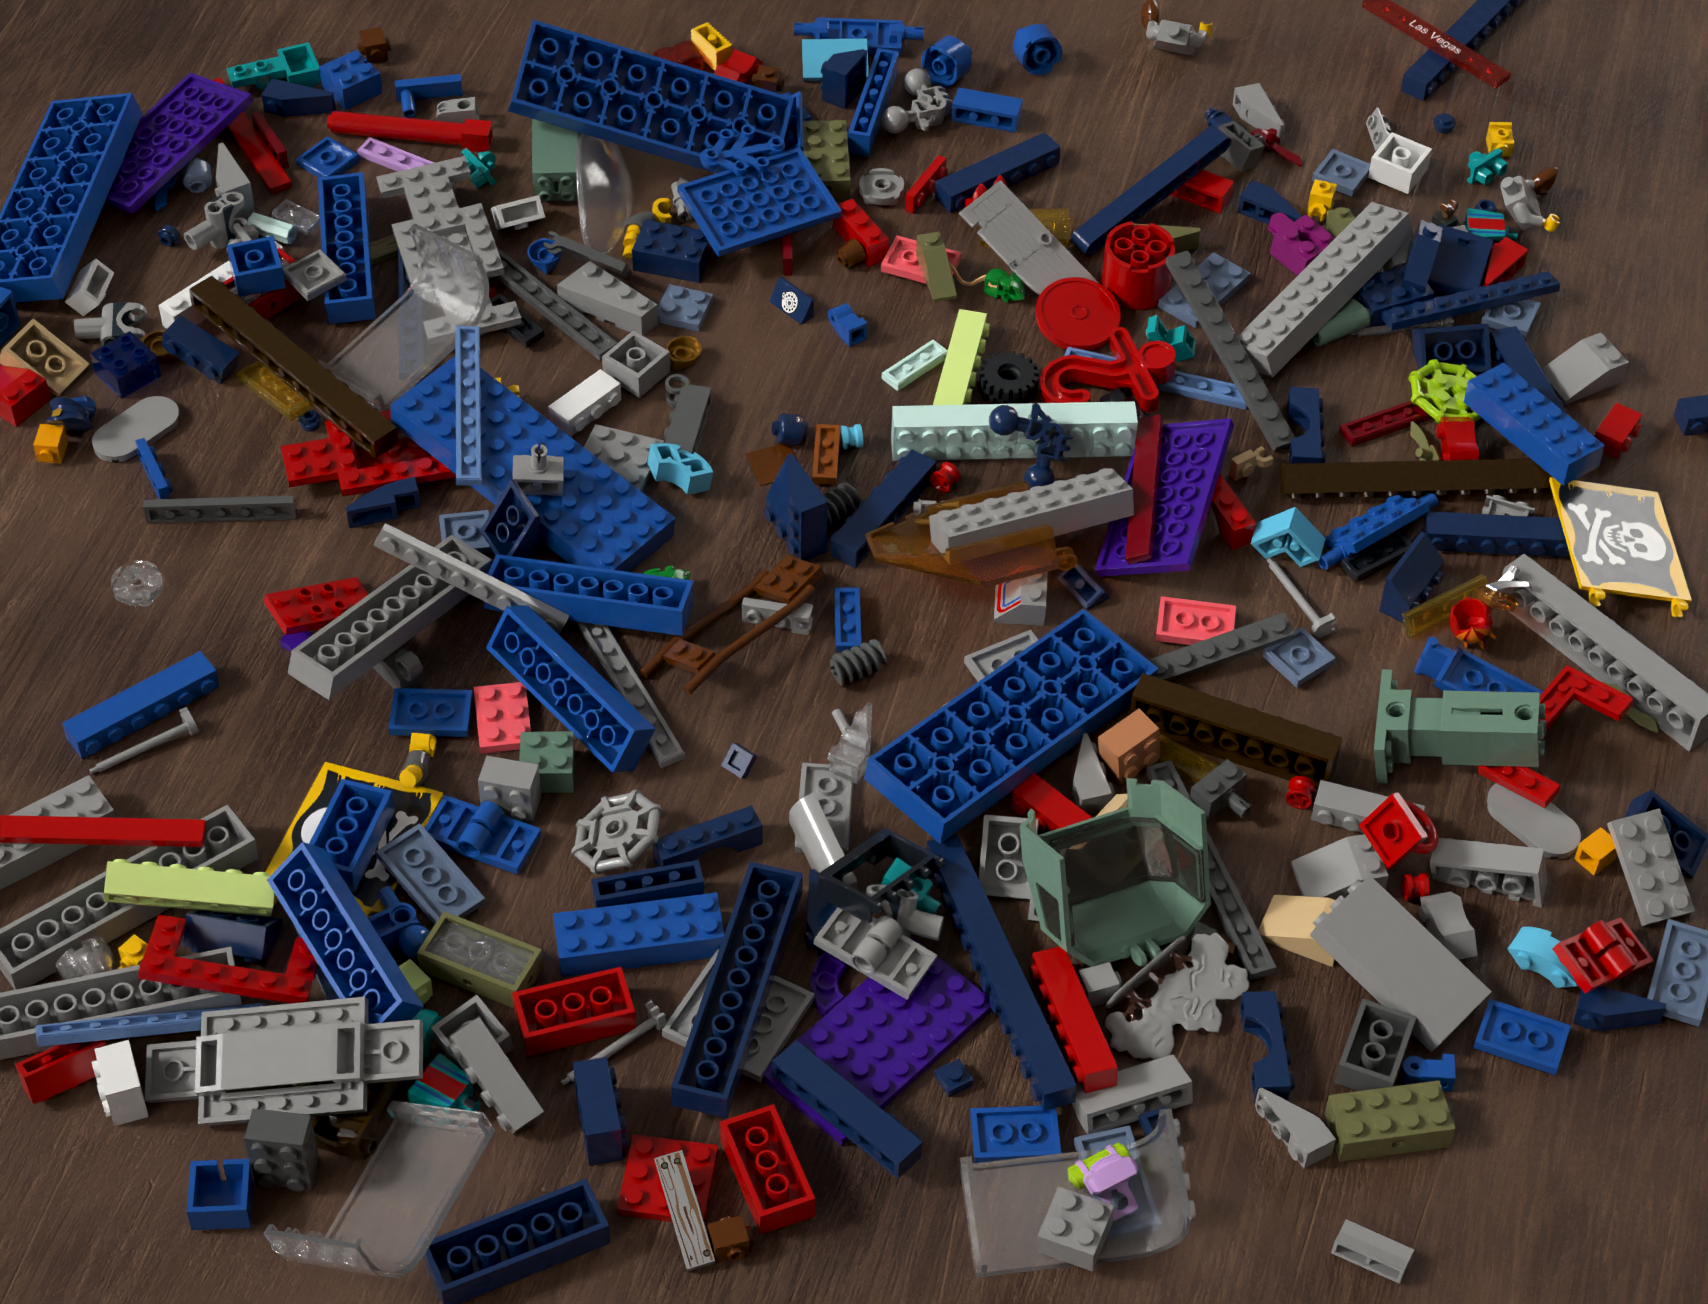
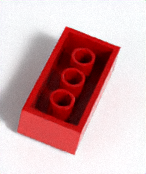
(574, 1011)
(767, 1169)

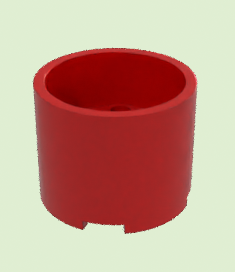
(1136, 265)

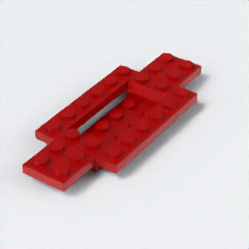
(356, 468)

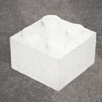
(1399, 163)
(119, 1083)

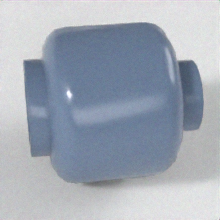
(197, 175)

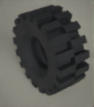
(1003, 391)

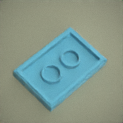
(818, 51)

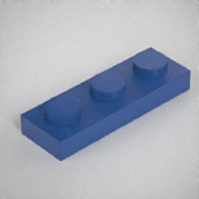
(153, 470)
(847, 618)

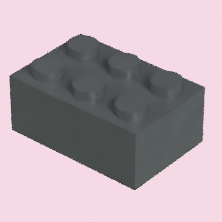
(1375, 1047)
(282, 1149)

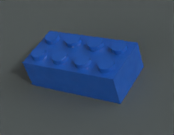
(354, 828)

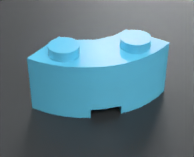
(679, 467)
(1534, 952)

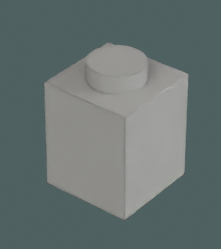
(1099, 983)

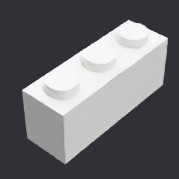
(585, 403)

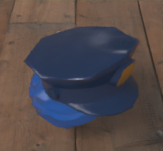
(72, 413)

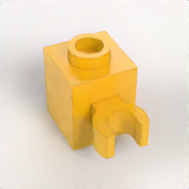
(1321, 199)

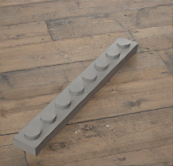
(463, 575)

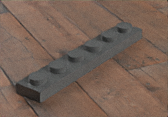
(220, 509)
(1223, 647)

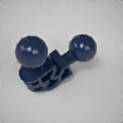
(1005, 420)

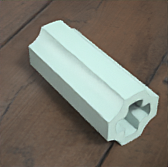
(269, 227)

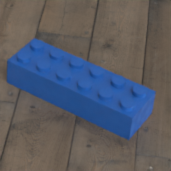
(1533, 424)
(638, 934)

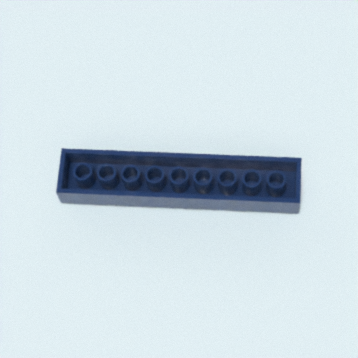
(737, 990)

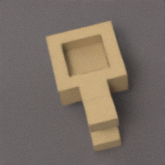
(1245, 463)

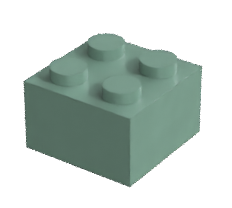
(555, 757)

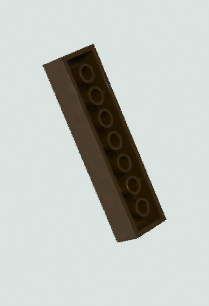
(1237, 731)

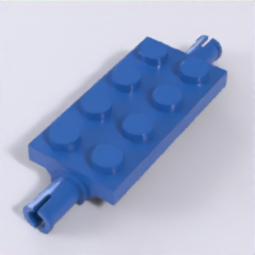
(879, 33)
(1373, 526)

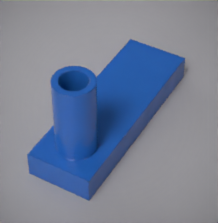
(424, 88)

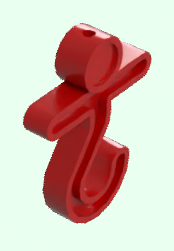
(1132, 368)

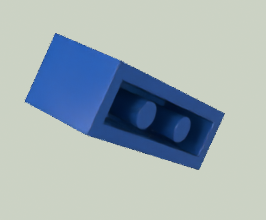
(987, 110)

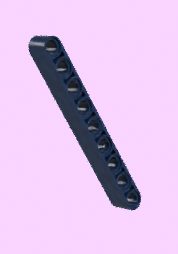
(1152, 189)

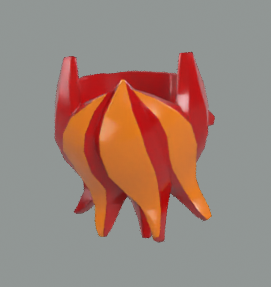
(1471, 621)

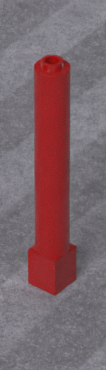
(472, 134)

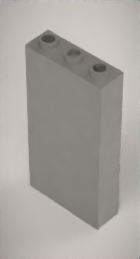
(1399, 961)

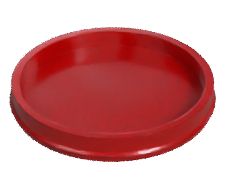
(1077, 313)

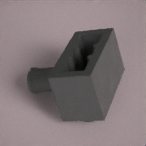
(1244, 148)
(1222, 789)

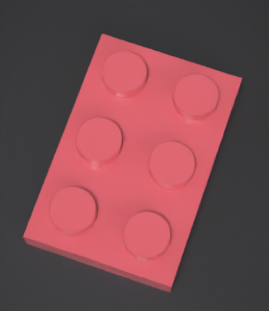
(902, 260)
(1192, 621)
(501, 716)

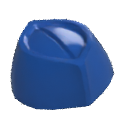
(541, 257)

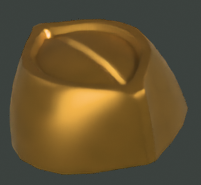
(154, 343)
(683, 352)

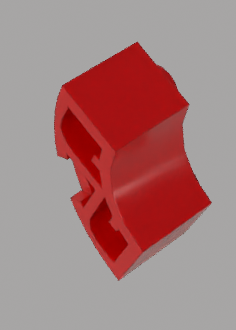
(739, 67)
(1457, 438)

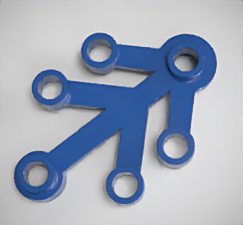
(716, 157)

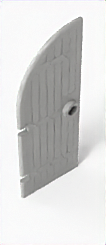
(1021, 239)

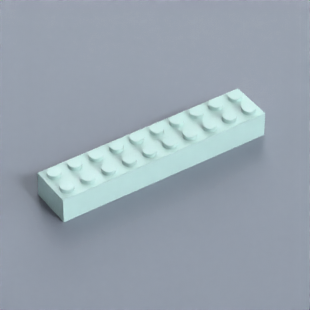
(964, 430)

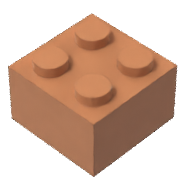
(1129, 746)

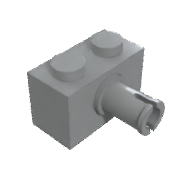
(538, 472)

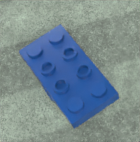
(483, 833)

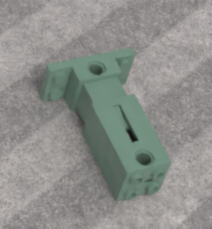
(554, 162)
(1460, 728)

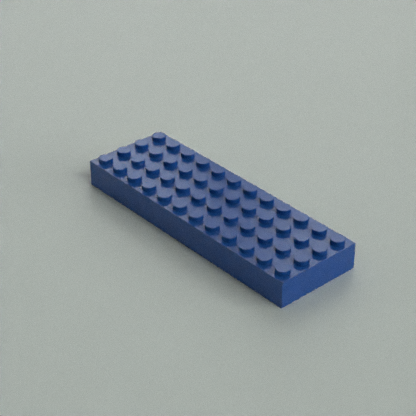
(639, 97)
(62, 192)
(599, 515)
(1008, 725)

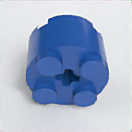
(1037, 49)
(947, 61)

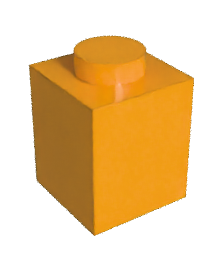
(50, 443)
(1596, 851)

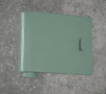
(1347, 320)

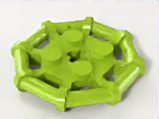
(1439, 388)

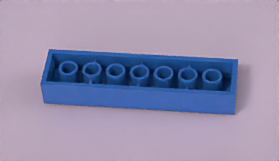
(348, 244)
(601, 594)
(570, 688)
(342, 935)

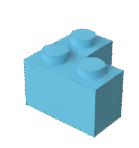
(1290, 534)

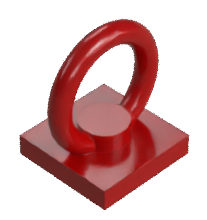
(1396, 831)

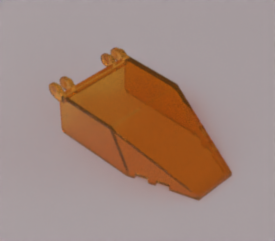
(976, 563)

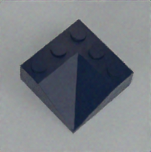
(798, 511)

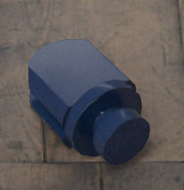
(1216, 117)

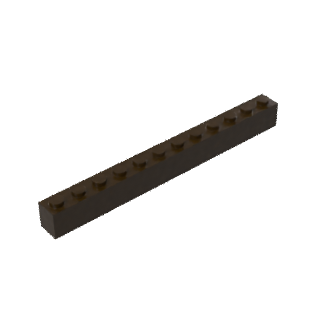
(294, 367)
(1413, 477)

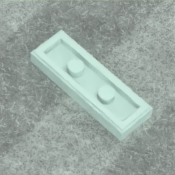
(915, 365)

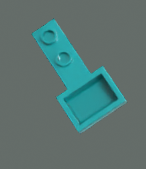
(293, 62)

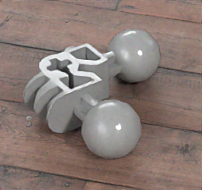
(926, 111)

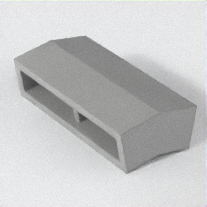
(1372, 1251)

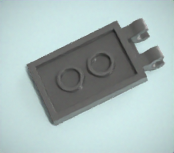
(587, 254)

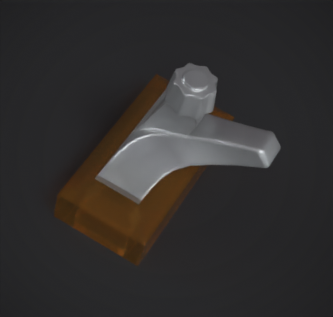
(1500, 593)

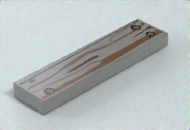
(684, 1210)

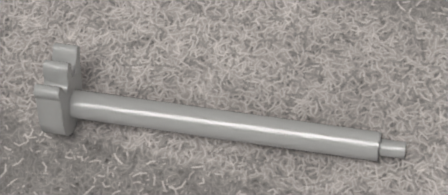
(1321, 626)
(188, 725)
(656, 1020)

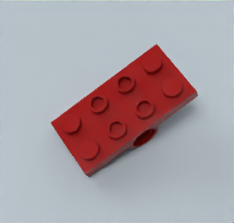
(313, 605)
(1602, 954)

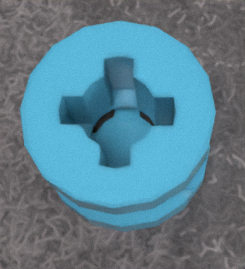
(851, 436)

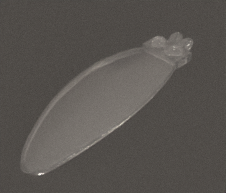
(602, 191)

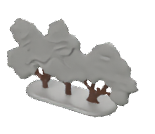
(1182, 997)

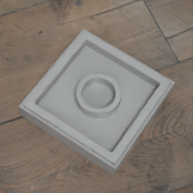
(314, 275)

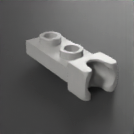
(757, 611)

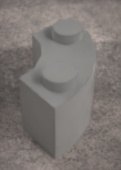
(1448, 923)

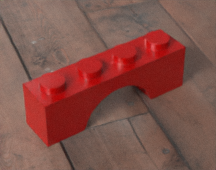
(1232, 518)

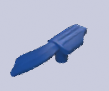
(161, 194)

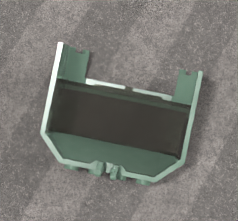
(1121, 877)

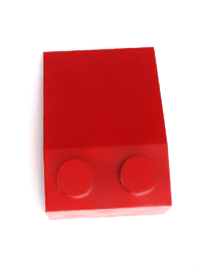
(21, 393)

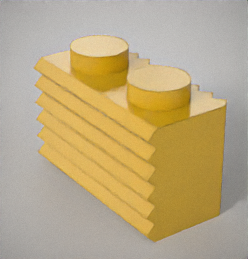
(711, 45)

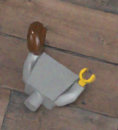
(1172, 35)
(1522, 202)

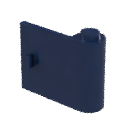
(1459, 261)

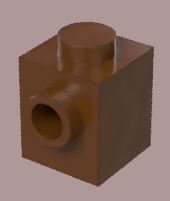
(374, 45)
(768, 79)
(730, 1239)

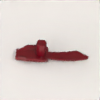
(1272, 142)

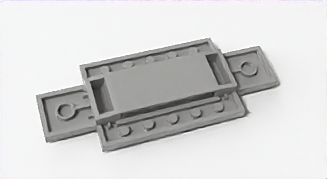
(284, 1048)

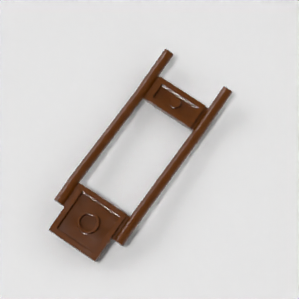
(787, 583)

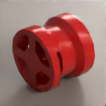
(945, 477)
(1300, 792)
(1415, 886)

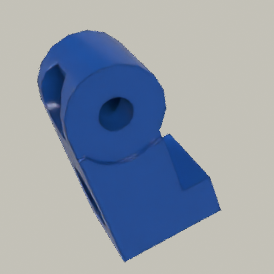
(846, 322)
(1419, 1071)

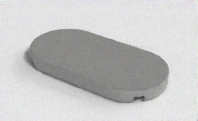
(146, 419)
(1534, 824)

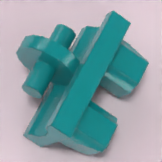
(1484, 165)
(481, 166)

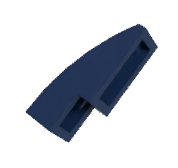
(384, 503)

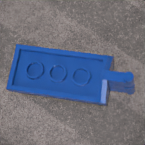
(1465, 672)

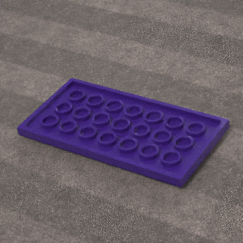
(172, 136)
(1186, 483)
(890, 1040)

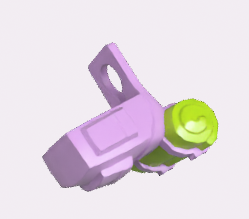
(1106, 1172)

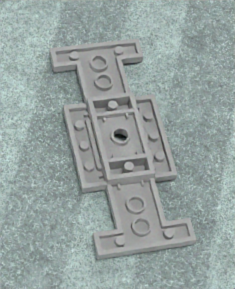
(436, 208)

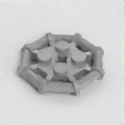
(617, 813)

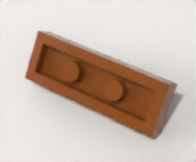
(826, 454)

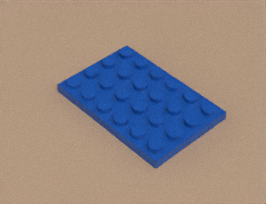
(759, 205)

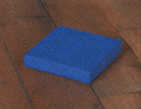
(328, 158)

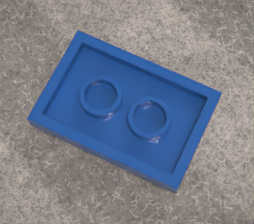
(430, 712)
(1522, 1036)
(1013, 1133)

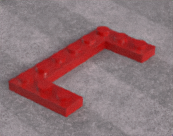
(1566, 687)
(163, 966)

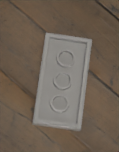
(833, 796)

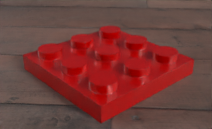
(641, 1186)

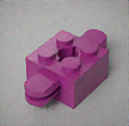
(1297, 242)

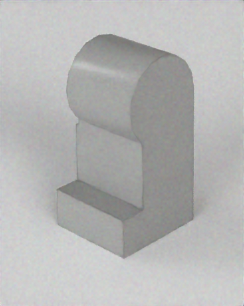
(457, 110)

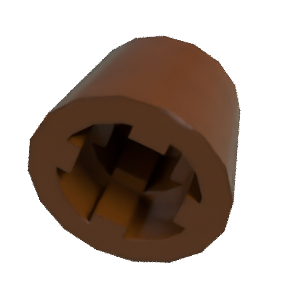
(851, 254)

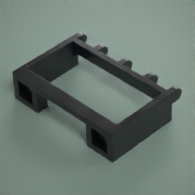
(874, 850)

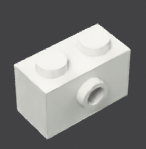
(518, 213)
(89, 287)

